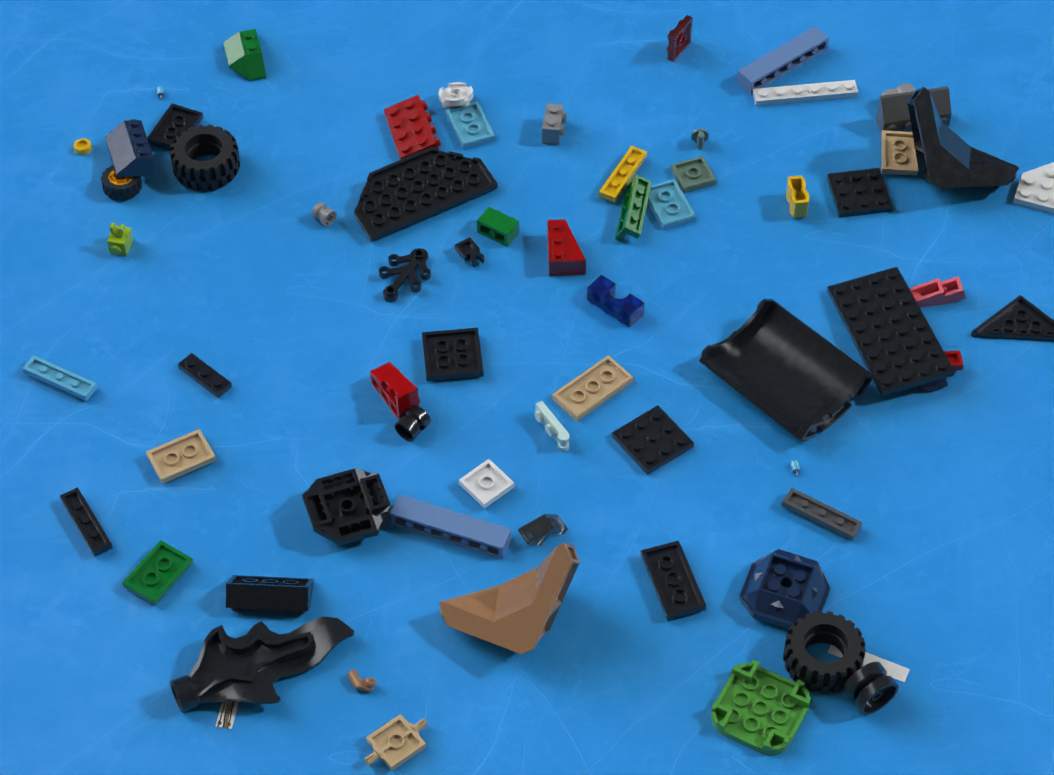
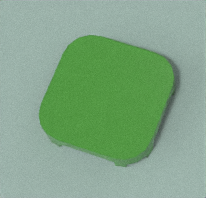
(760, 708)

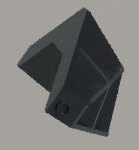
(947, 158)

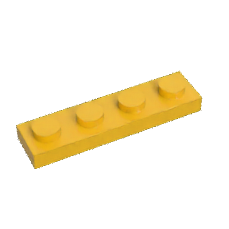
(622, 174)

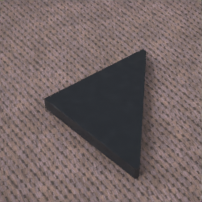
(1017, 321)

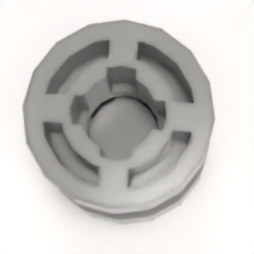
(322, 213)

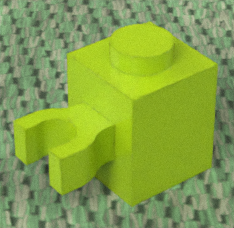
(119, 239)

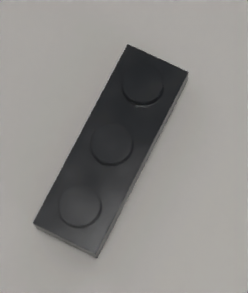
(205, 375)

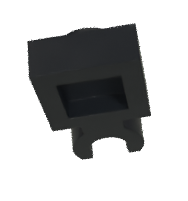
(469, 250)

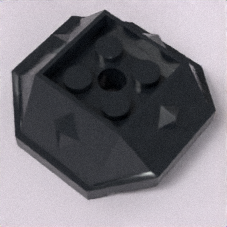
(347, 506)

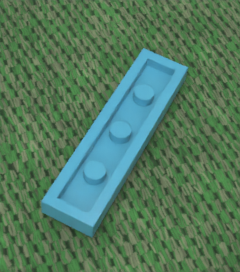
(60, 378)

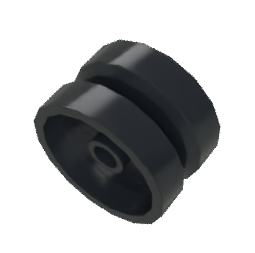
(871, 688)

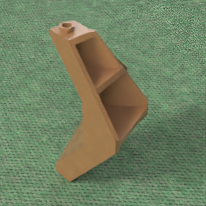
(519, 609)

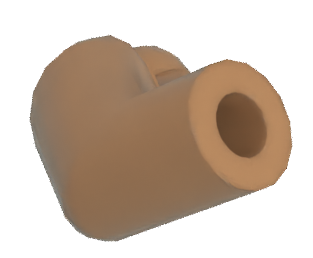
(361, 684)

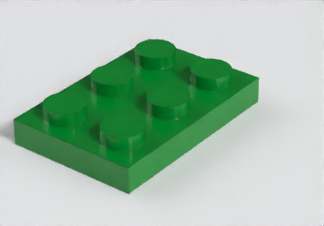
(157, 572)

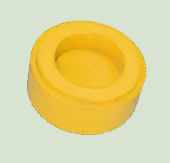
(82, 146)

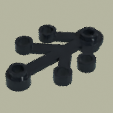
(416, 257)

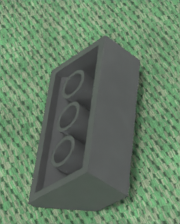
(894, 111)

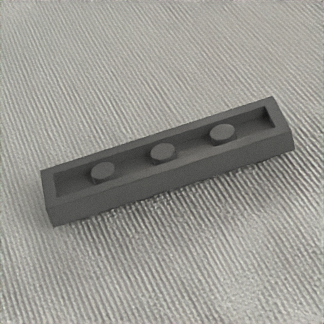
(822, 514)

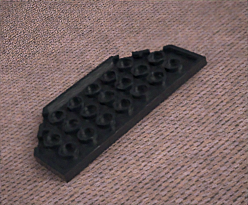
(419, 189)

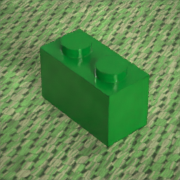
(498, 226)

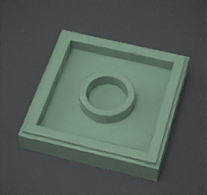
(693, 174)

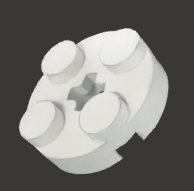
(456, 95)

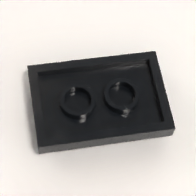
(172, 123)

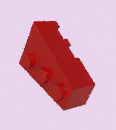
(394, 389)

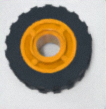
(120, 187)

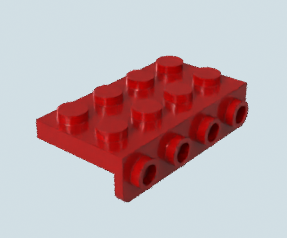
(411, 126)

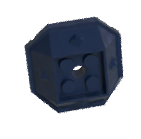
(782, 606)

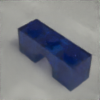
(625, 310)

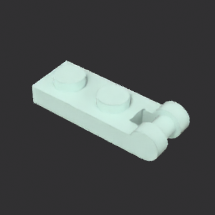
(552, 426)

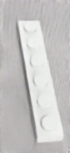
(805, 92)

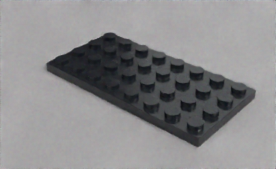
(890, 331)

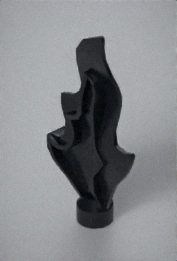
(250, 665)

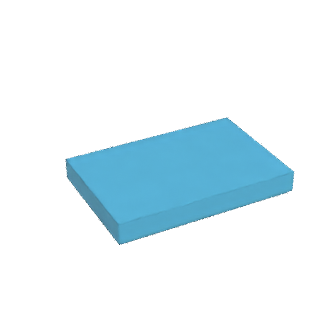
(470, 125)
(670, 205)

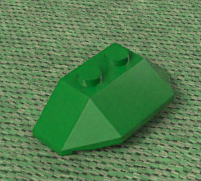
(245, 55)

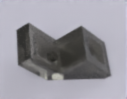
(539, 529)

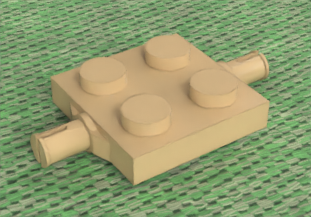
(396, 742)

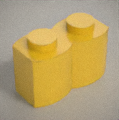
(797, 196)

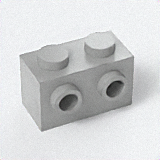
(553, 124)

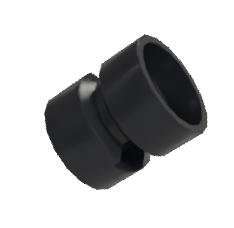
(413, 423)

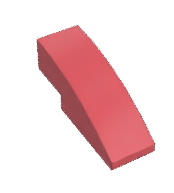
(938, 292)

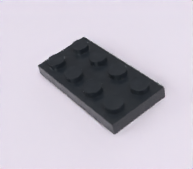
(673, 580)

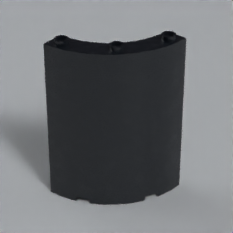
(788, 370)

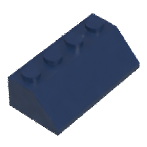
(130, 150)

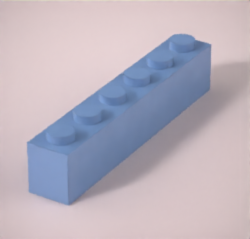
(782, 60)
(451, 526)

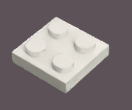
(486, 483)

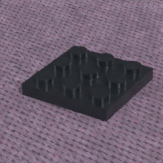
(859, 192)
(452, 354)
(652, 440)

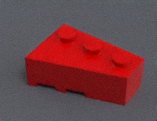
(563, 250)

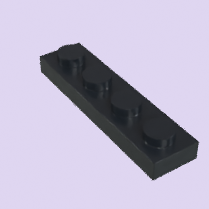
(86, 521)

